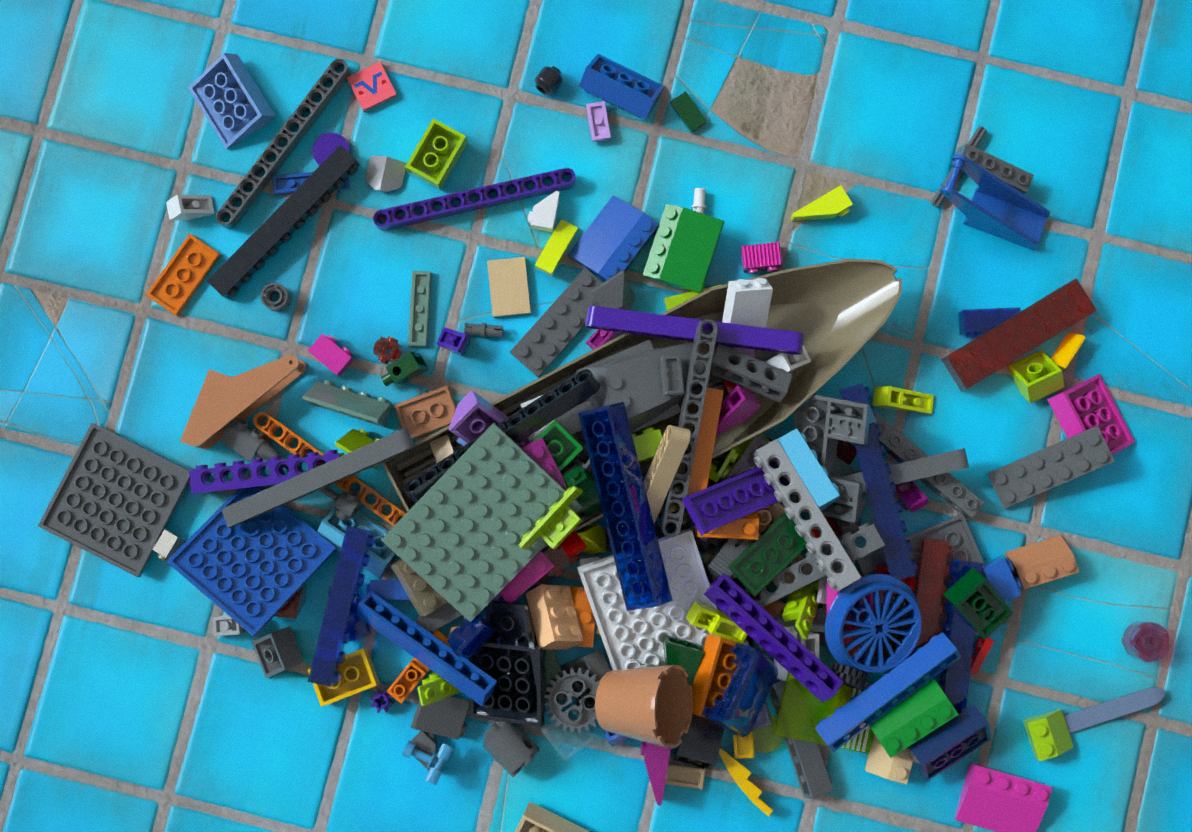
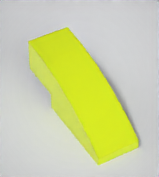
(556, 247)
(715, 622)

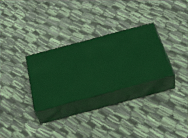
(688, 112)

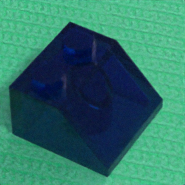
(470, 636)

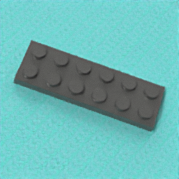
(557, 325)
(1051, 467)

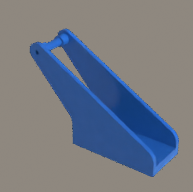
(996, 206)

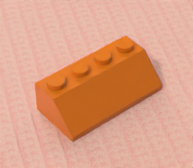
(713, 673)

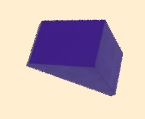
(454, 341)

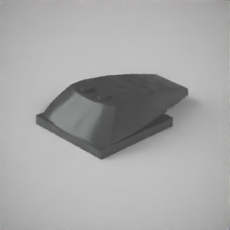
(636, 380)

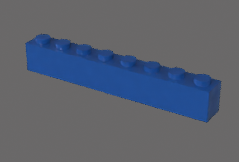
(426, 648)
(887, 692)

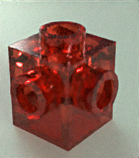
(381, 347)

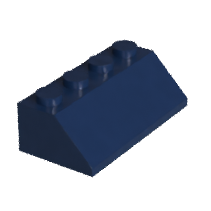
(950, 742)

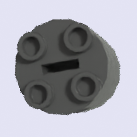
(509, 746)

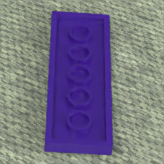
(731, 500)

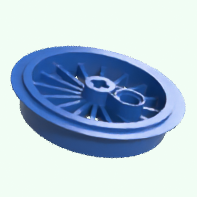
(882, 618)

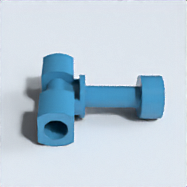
(434, 762)

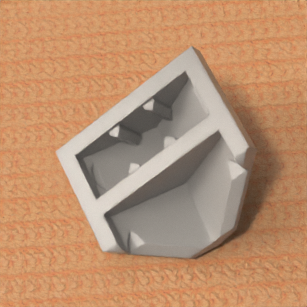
(385, 173)

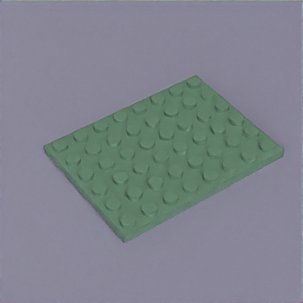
(473, 519)

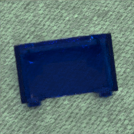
(744, 693)

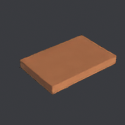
(426, 412)

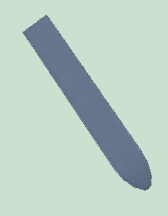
(1113, 708)

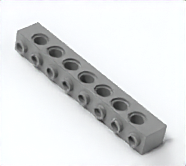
(774, 452)

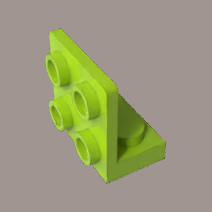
(720, 471)

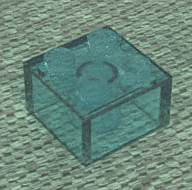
(564, 741)

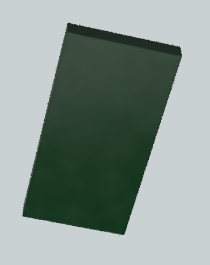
(768, 555)

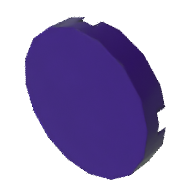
(326, 145)

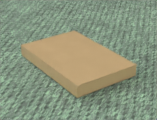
(509, 287)

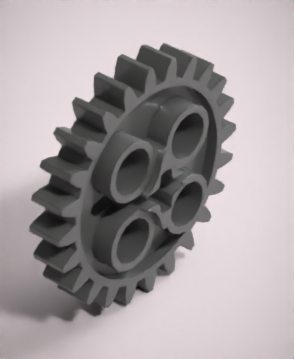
(564, 685)

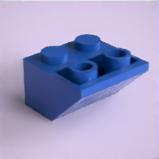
(1001, 579)

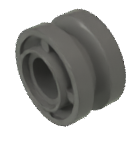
(271, 289)

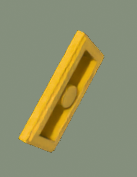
(1067, 349)

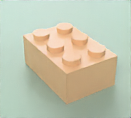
(554, 617)

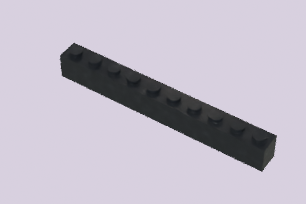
(283, 223)

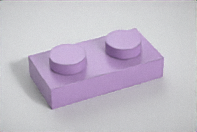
(598, 121)

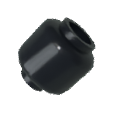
(548, 80)

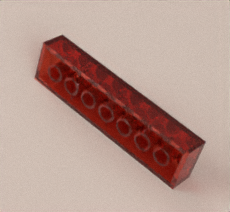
(1018, 335)

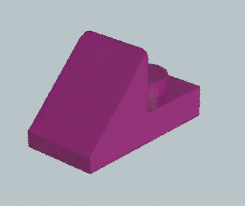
(910, 496)

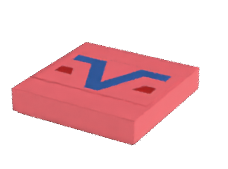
(371, 86)

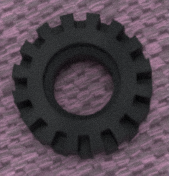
(850, 676)

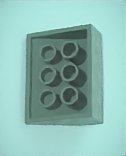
(349, 403)

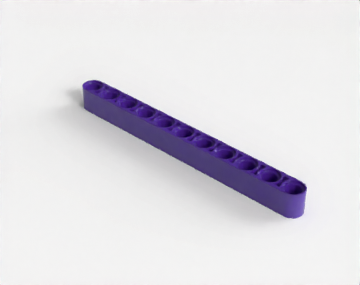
(465, 197)
(685, 328)

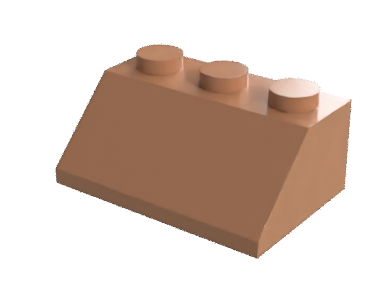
(1042, 562)

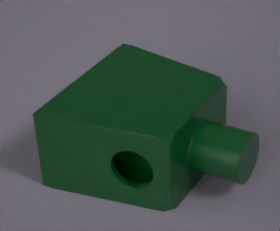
(405, 369)

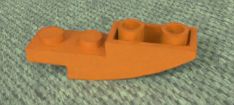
(412, 675)

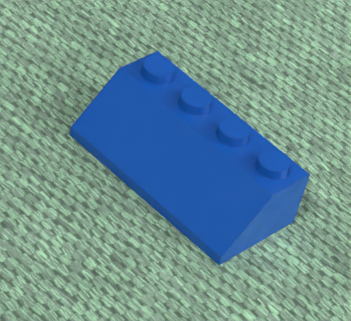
(621, 86)

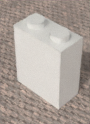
(748, 302)

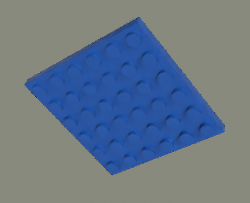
(253, 565)

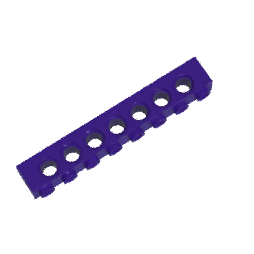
(201, 481)
(773, 638)

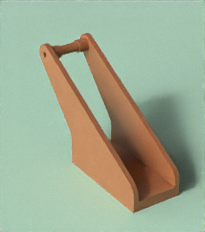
(236, 397)

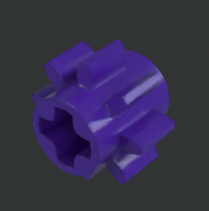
(376, 702)

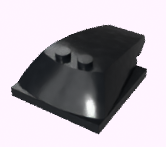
(516, 665)

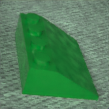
(683, 248)
(913, 718)

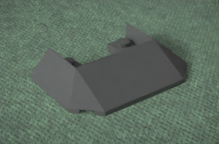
(824, 423)

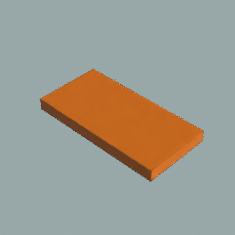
(183, 275)

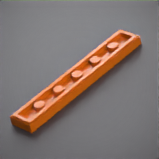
(705, 441)

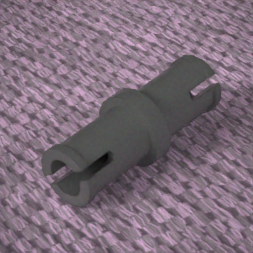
(484, 330)

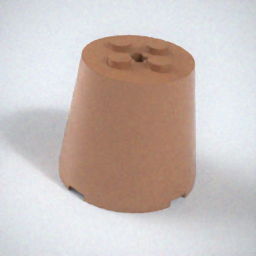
(646, 704)

